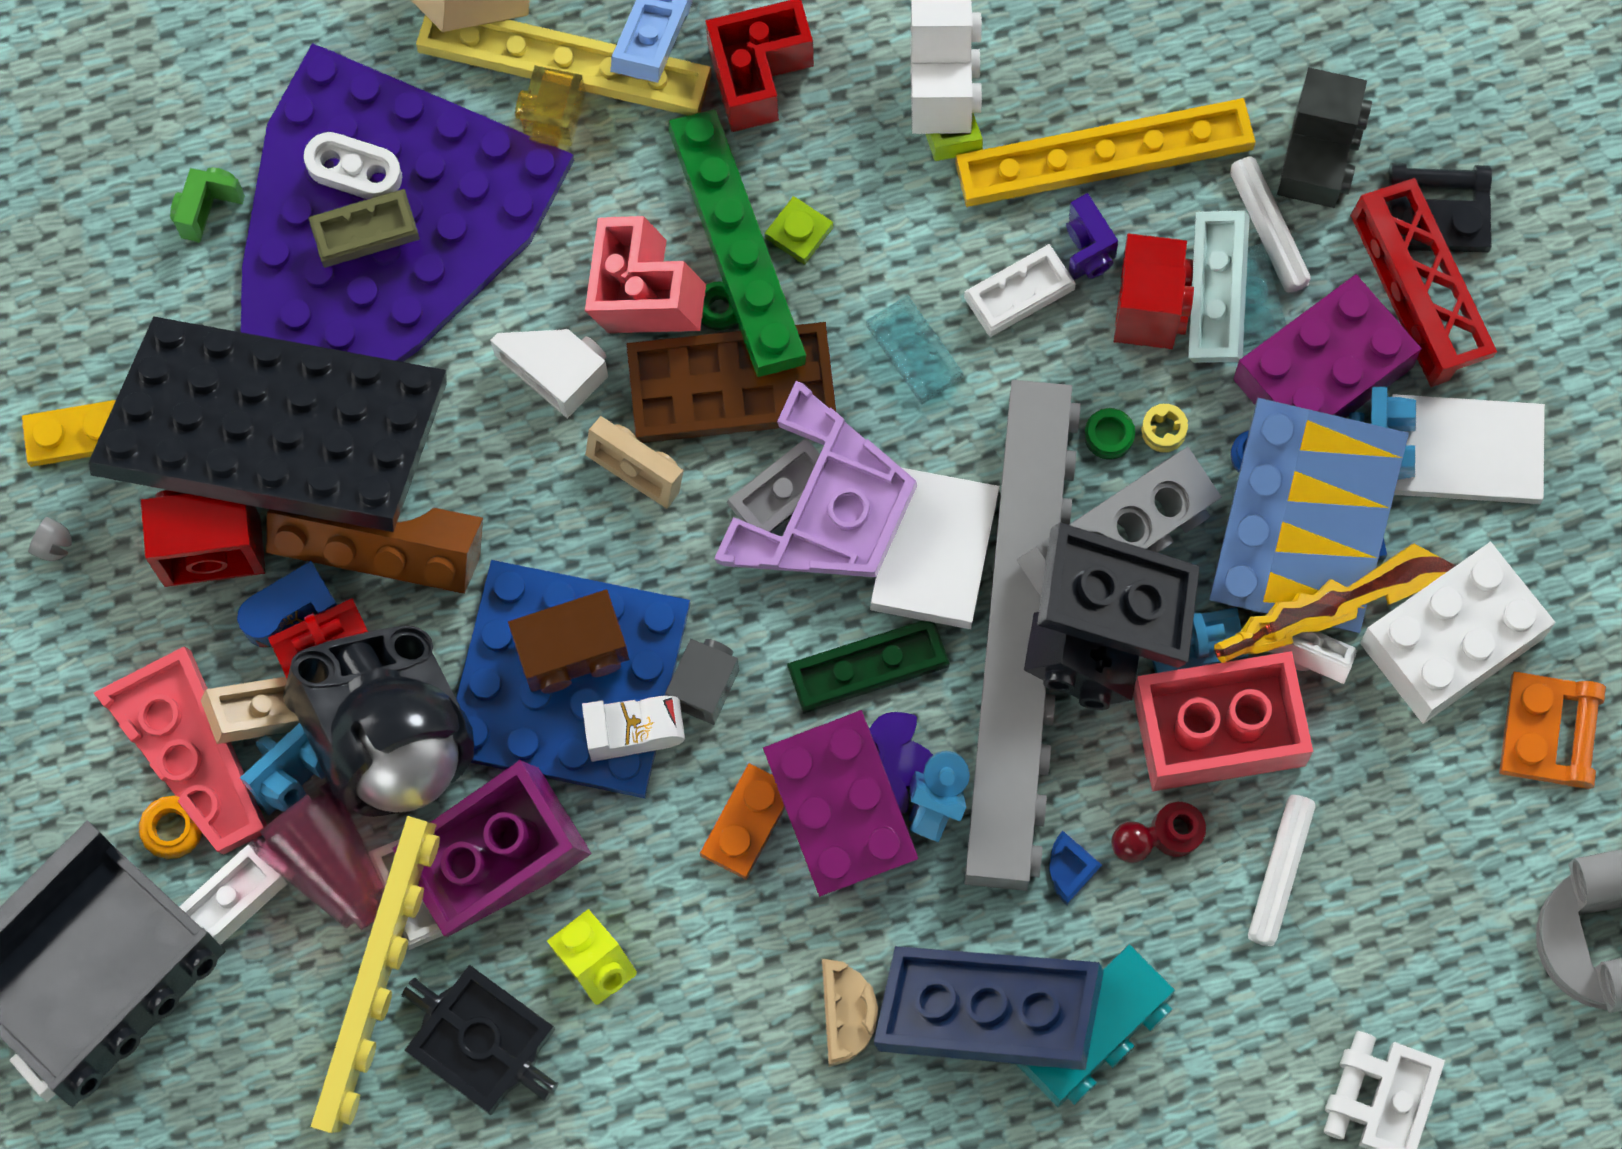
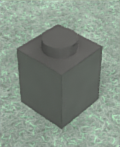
(704, 679)

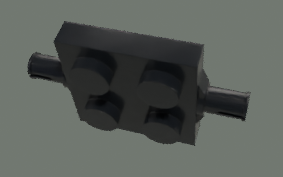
(479, 1039)

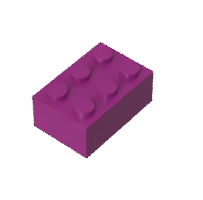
(1330, 354)
(840, 803)

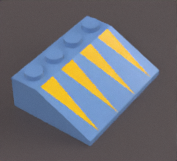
(1306, 507)

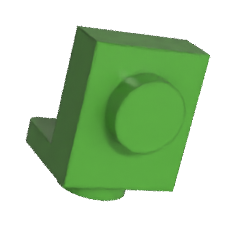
(193, 205)

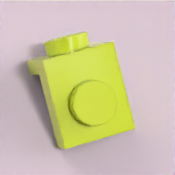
(592, 957)

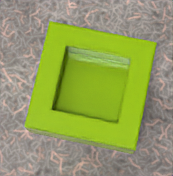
(949, 145)
(799, 230)

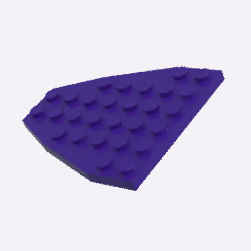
(469, 185)

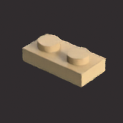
(634, 462)
(248, 710)

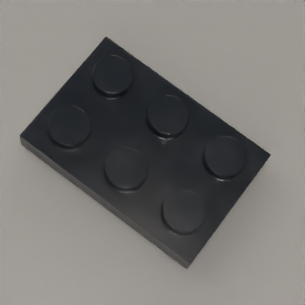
(1118, 595)

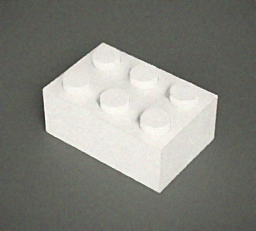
(1457, 632)

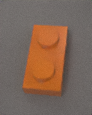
(745, 823)

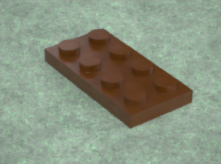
(711, 386)

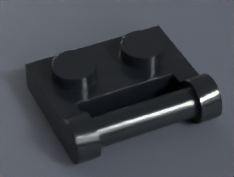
(1461, 222)

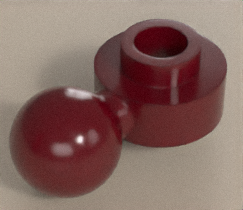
(1134, 841)

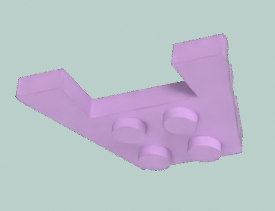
(844, 511)

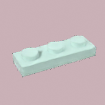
(1219, 286)

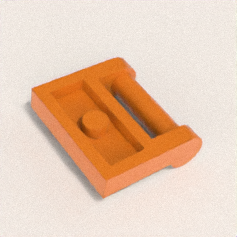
(1534, 729)

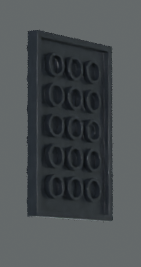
(270, 423)

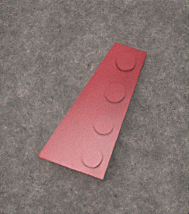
(166, 721)

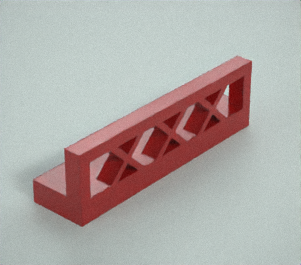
(1405, 287)

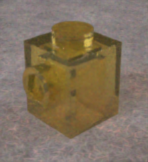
(551, 106)

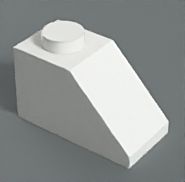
(554, 364)

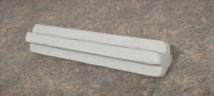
(1270, 224)
(1281, 870)

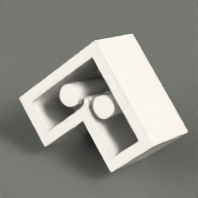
(944, 66)

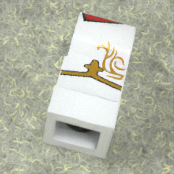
(632, 726)

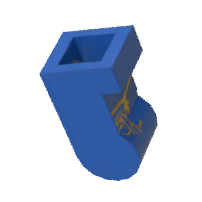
(284, 604)

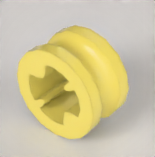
(1169, 441)

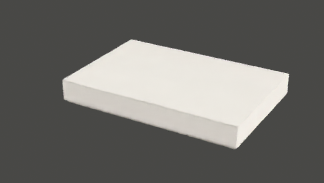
(1476, 450)
(938, 551)

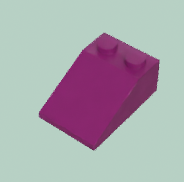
(498, 848)

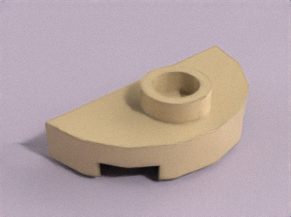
(849, 1011)

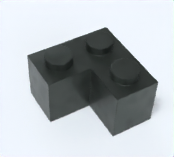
(1324, 129)

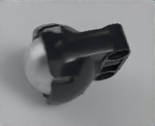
(380, 719)

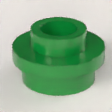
(711, 320)

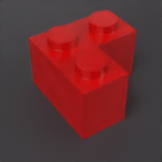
(750, 50)
(1154, 292)

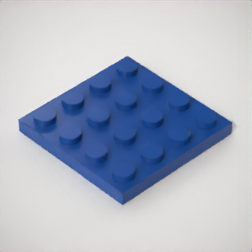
(550, 727)

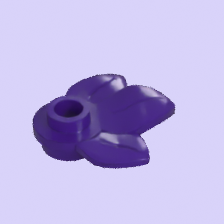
(898, 752)

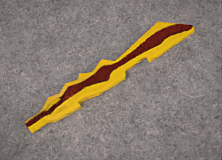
(1334, 603)

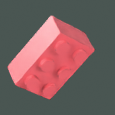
(1222, 721)

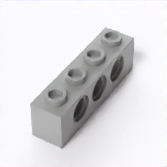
(1176, 483)

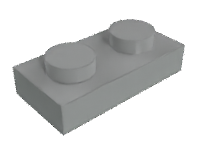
(776, 491)

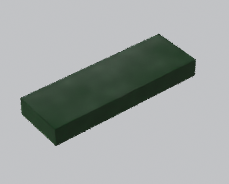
(867, 665)

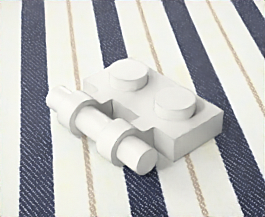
(1401, 1099)

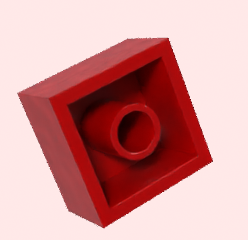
(200, 538)

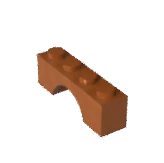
(429, 550)

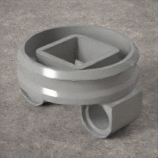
(1560, 940)

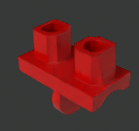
(326, 626)

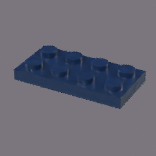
(989, 1007)

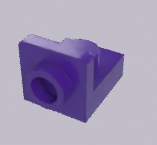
(1091, 231)

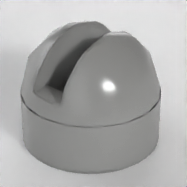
(47, 537)

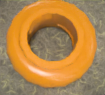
(167, 849)

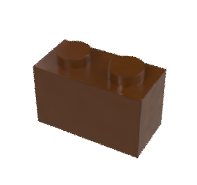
(569, 642)

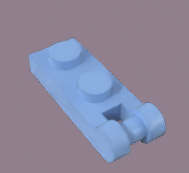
(649, 38)

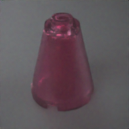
(324, 858)

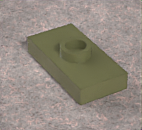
(364, 228)

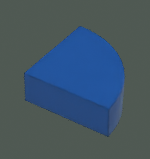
(1070, 867)

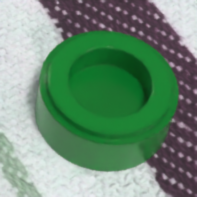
(1109, 433)

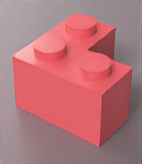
(634, 286)

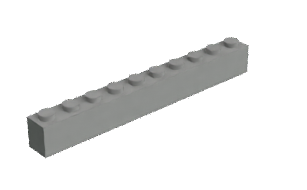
(1012, 699)

